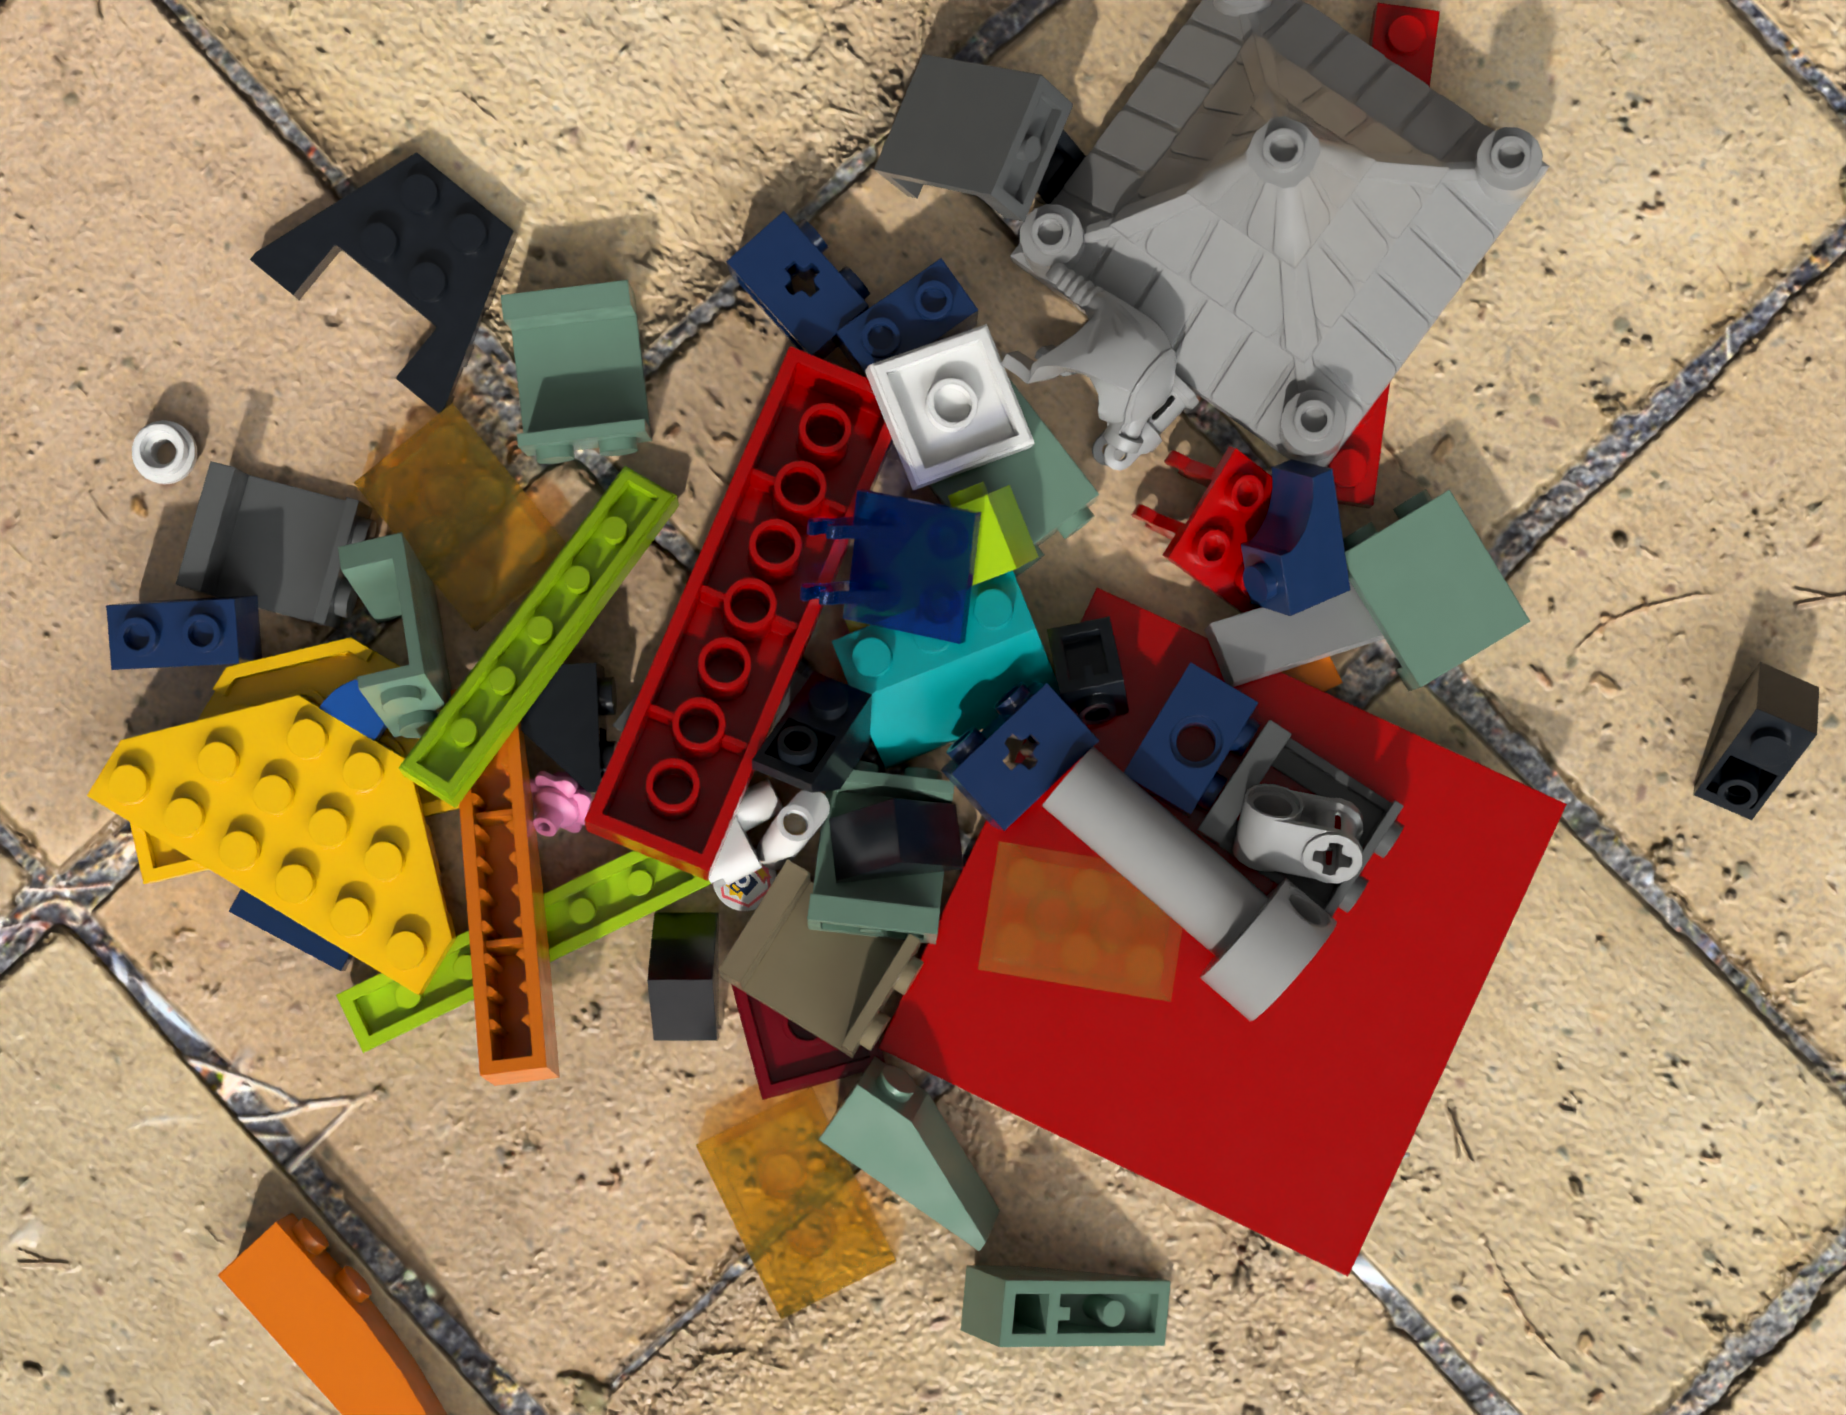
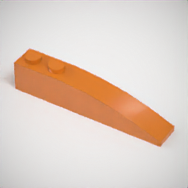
(508, 923)
(328, 1322)

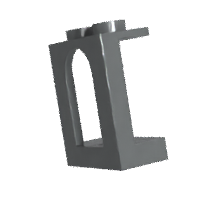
(1323, 779)

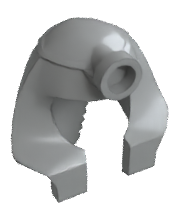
(1119, 352)

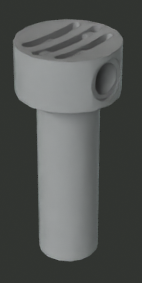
(1255, 937)

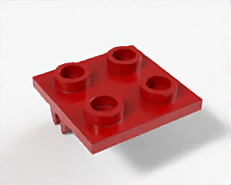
(1222, 520)

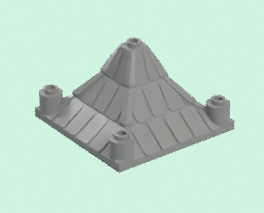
(1284, 215)

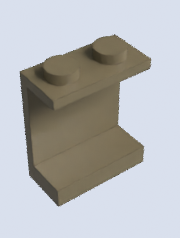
(817, 977)

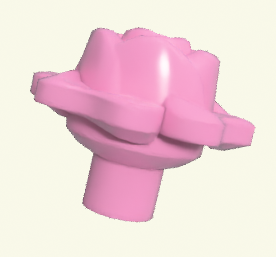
(558, 803)

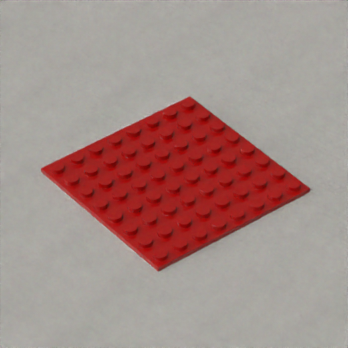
(1317, 1097)

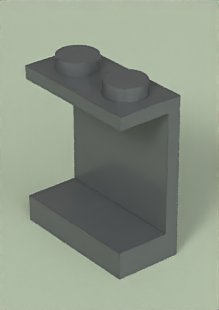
(975, 133)
(274, 545)

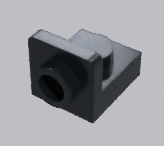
(1089, 670)

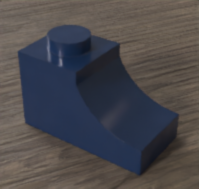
(1300, 547)

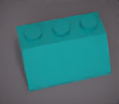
(939, 689)

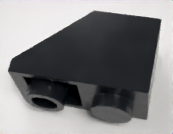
(571, 721)
(818, 736)
(1759, 740)

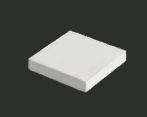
(949, 406)

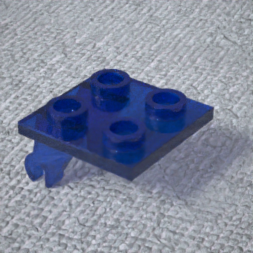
(907, 565)

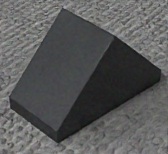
(895, 840)
(684, 976)

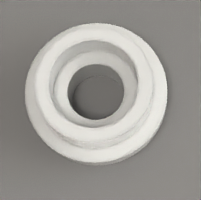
(151, 439)

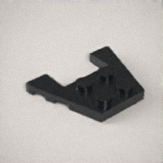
(421, 243)

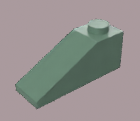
(905, 1144)
(1063, 1307)

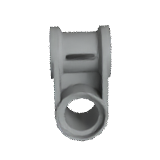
(1294, 830)

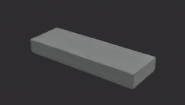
(1272, 642)

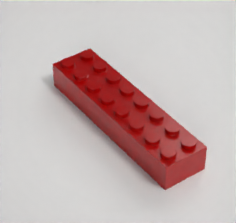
(742, 619)

